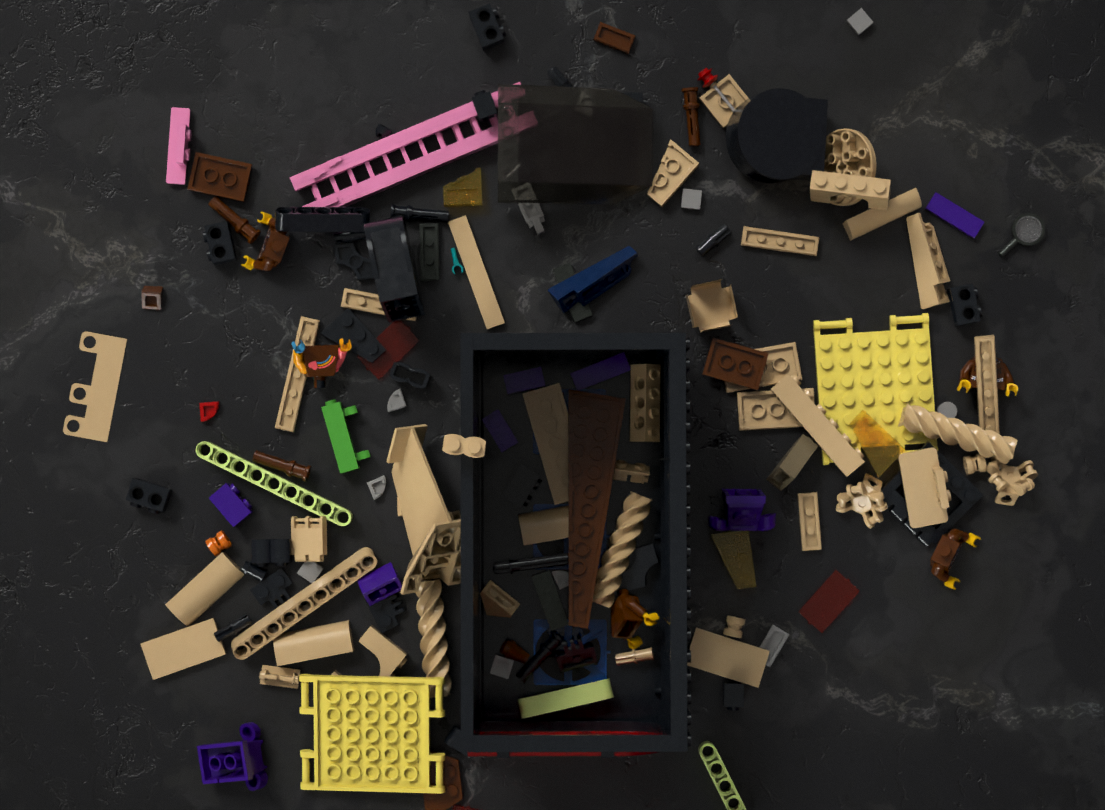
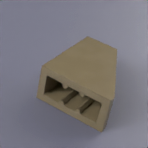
(792, 462)

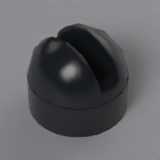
(384, 131)

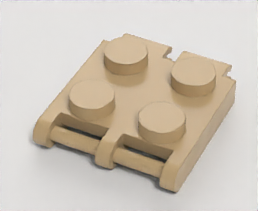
(309, 539)

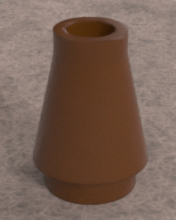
(513, 651)

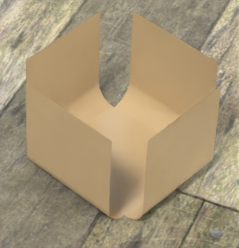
(711, 306)

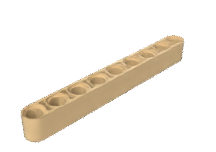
(300, 611)

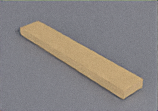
(476, 272)
(295, 380)
(986, 382)

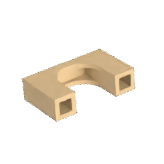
(829, 184)
(387, 652)

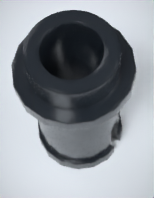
(253, 570)

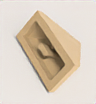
(497, 601)

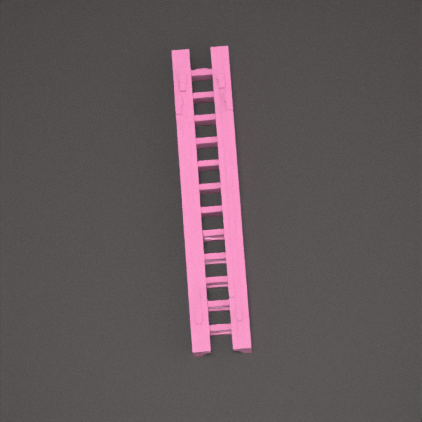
(406, 171)

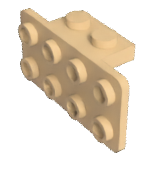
(924, 487)

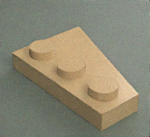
(672, 173)

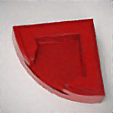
(208, 410)

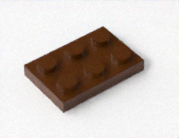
(220, 177)
(735, 364)

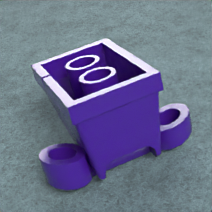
(743, 512)
(235, 760)

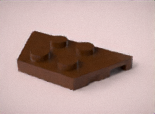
(452, 784)

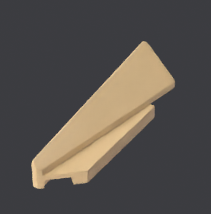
(928, 262)

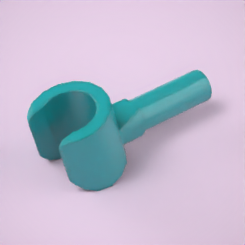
(455, 260)

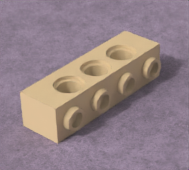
(645, 403)

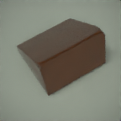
(152, 297)

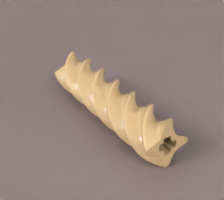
(954, 431)
(621, 546)
(432, 628)

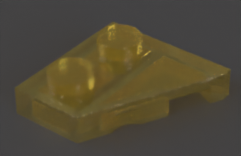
(464, 191)

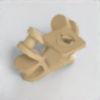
(1010, 480)
(864, 499)

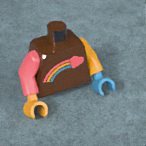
(320, 360)

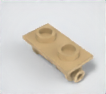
(638, 471)
(279, 676)

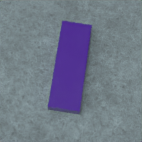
(954, 215)
(600, 371)

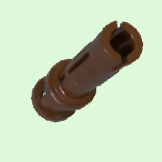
(691, 105)
(241, 225)
(291, 468)

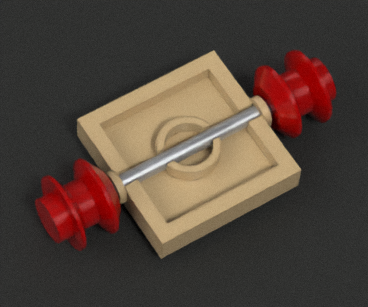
(722, 97)

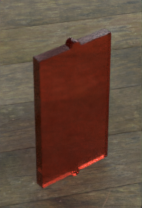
(397, 341)
(828, 601)

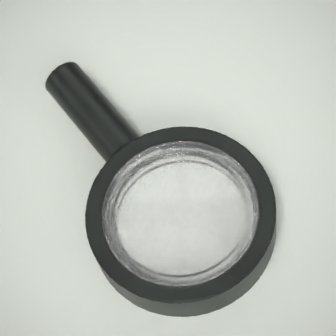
(1026, 231)

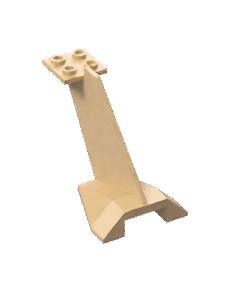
(430, 531)

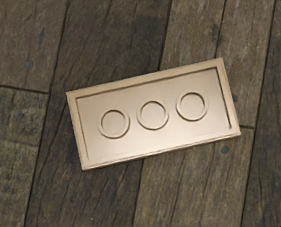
(780, 362)
(764, 411)
(182, 649)
(728, 657)

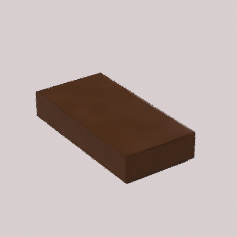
(614, 38)

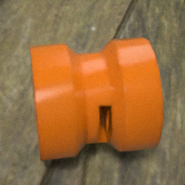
(218, 543)

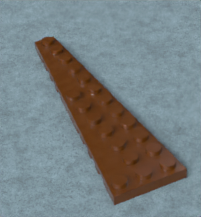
(592, 454)

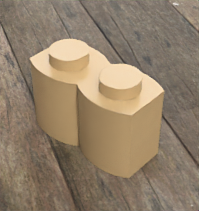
(458, 445)

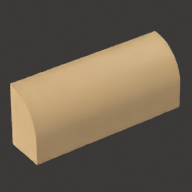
(876, 218)
(544, 525)
(205, 589)
(313, 643)

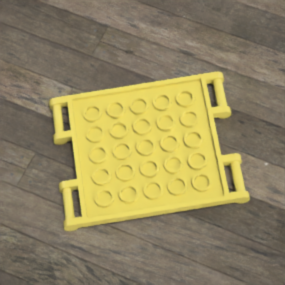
(874, 375)
(371, 733)

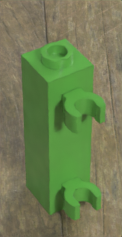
(340, 436)

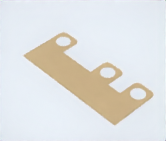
(103, 390)

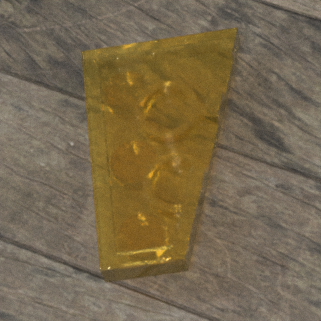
(876, 442)
(737, 555)

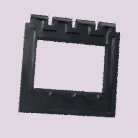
(956, 483)

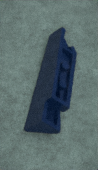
(593, 280)

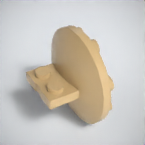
(851, 154)

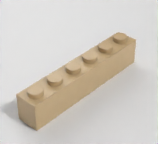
(817, 425)

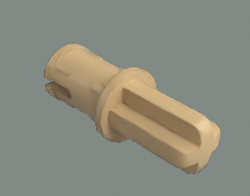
(634, 656)

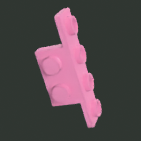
(178, 146)

